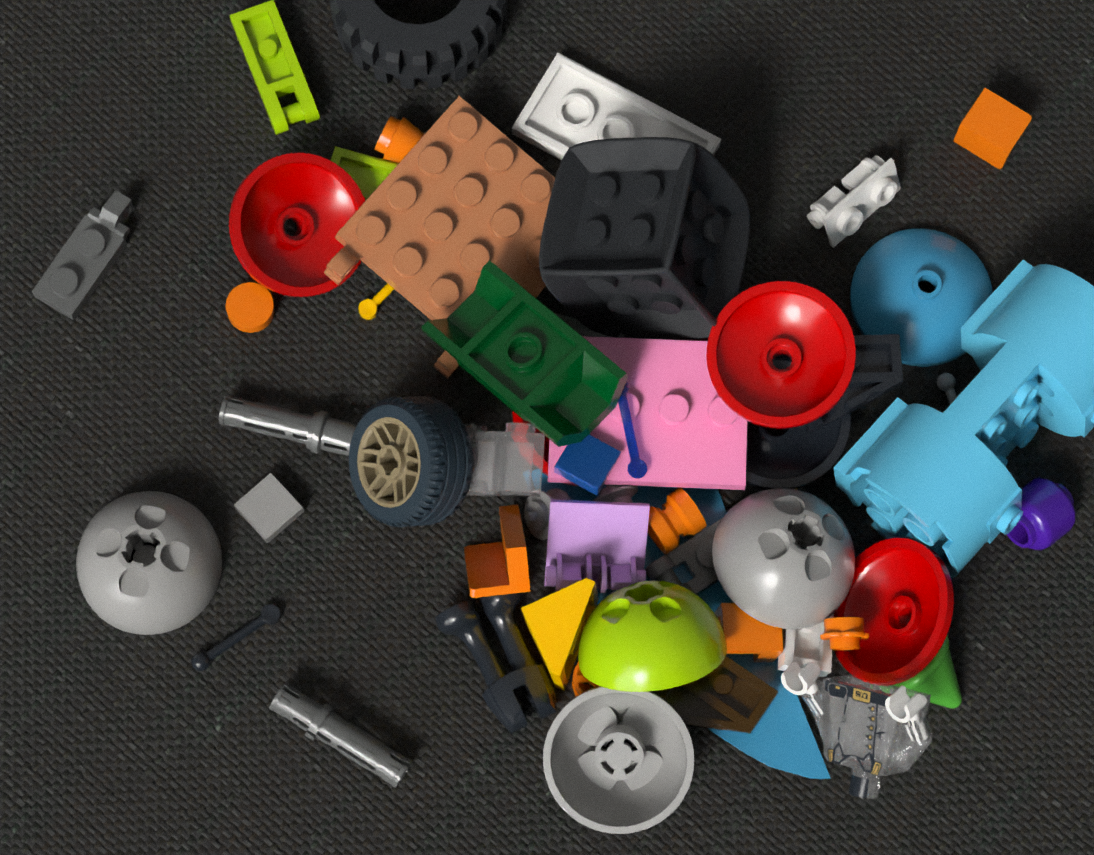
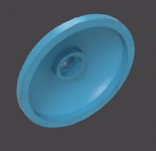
(889, 300)

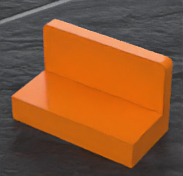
(499, 566)

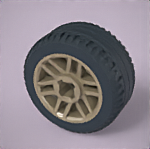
(411, 461)

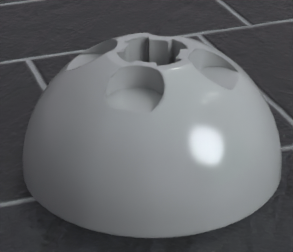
(784, 558)
(162, 583)
(618, 786)

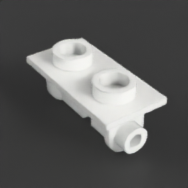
(870, 187)

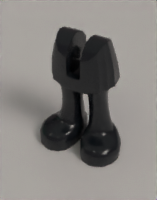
(465, 623)

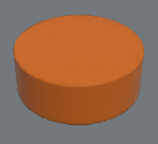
(250, 307)

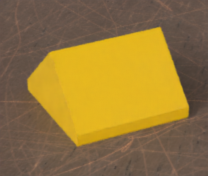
(558, 625)

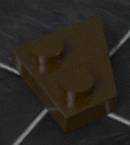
(723, 699)

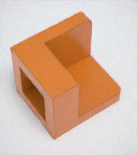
(992, 128)
(749, 635)

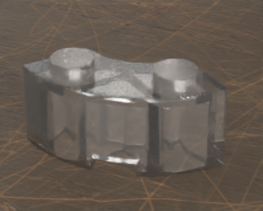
(506, 461)

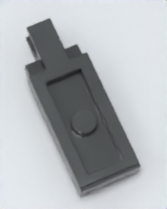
(86, 257)

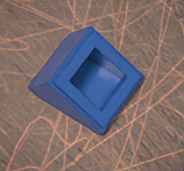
(587, 463)

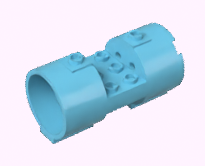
(947, 472)

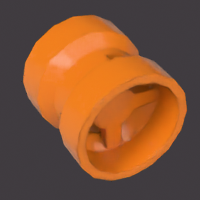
(676, 518)

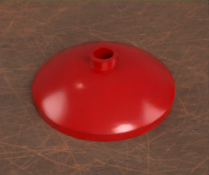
(314, 196)
(773, 322)
(905, 609)

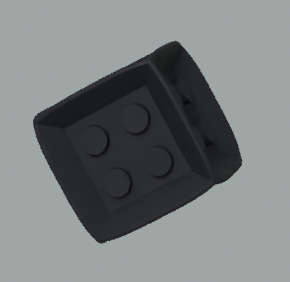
(644, 237)

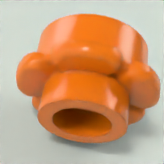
(844, 632)

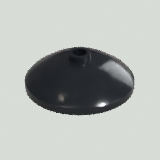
(793, 456)

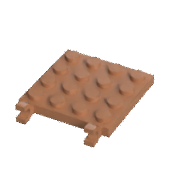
(446, 213)

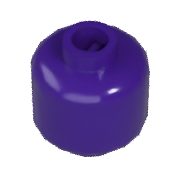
(1046, 514)

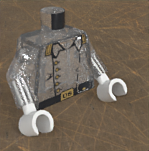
(864, 724)

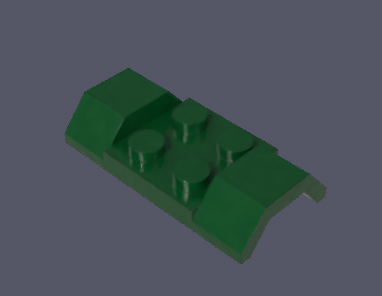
(530, 358)

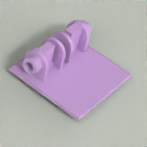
(596, 543)

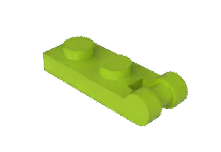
(274, 65)

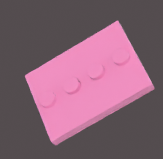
(676, 416)

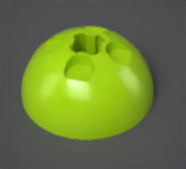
(650, 638)

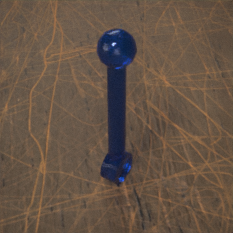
(636, 468)

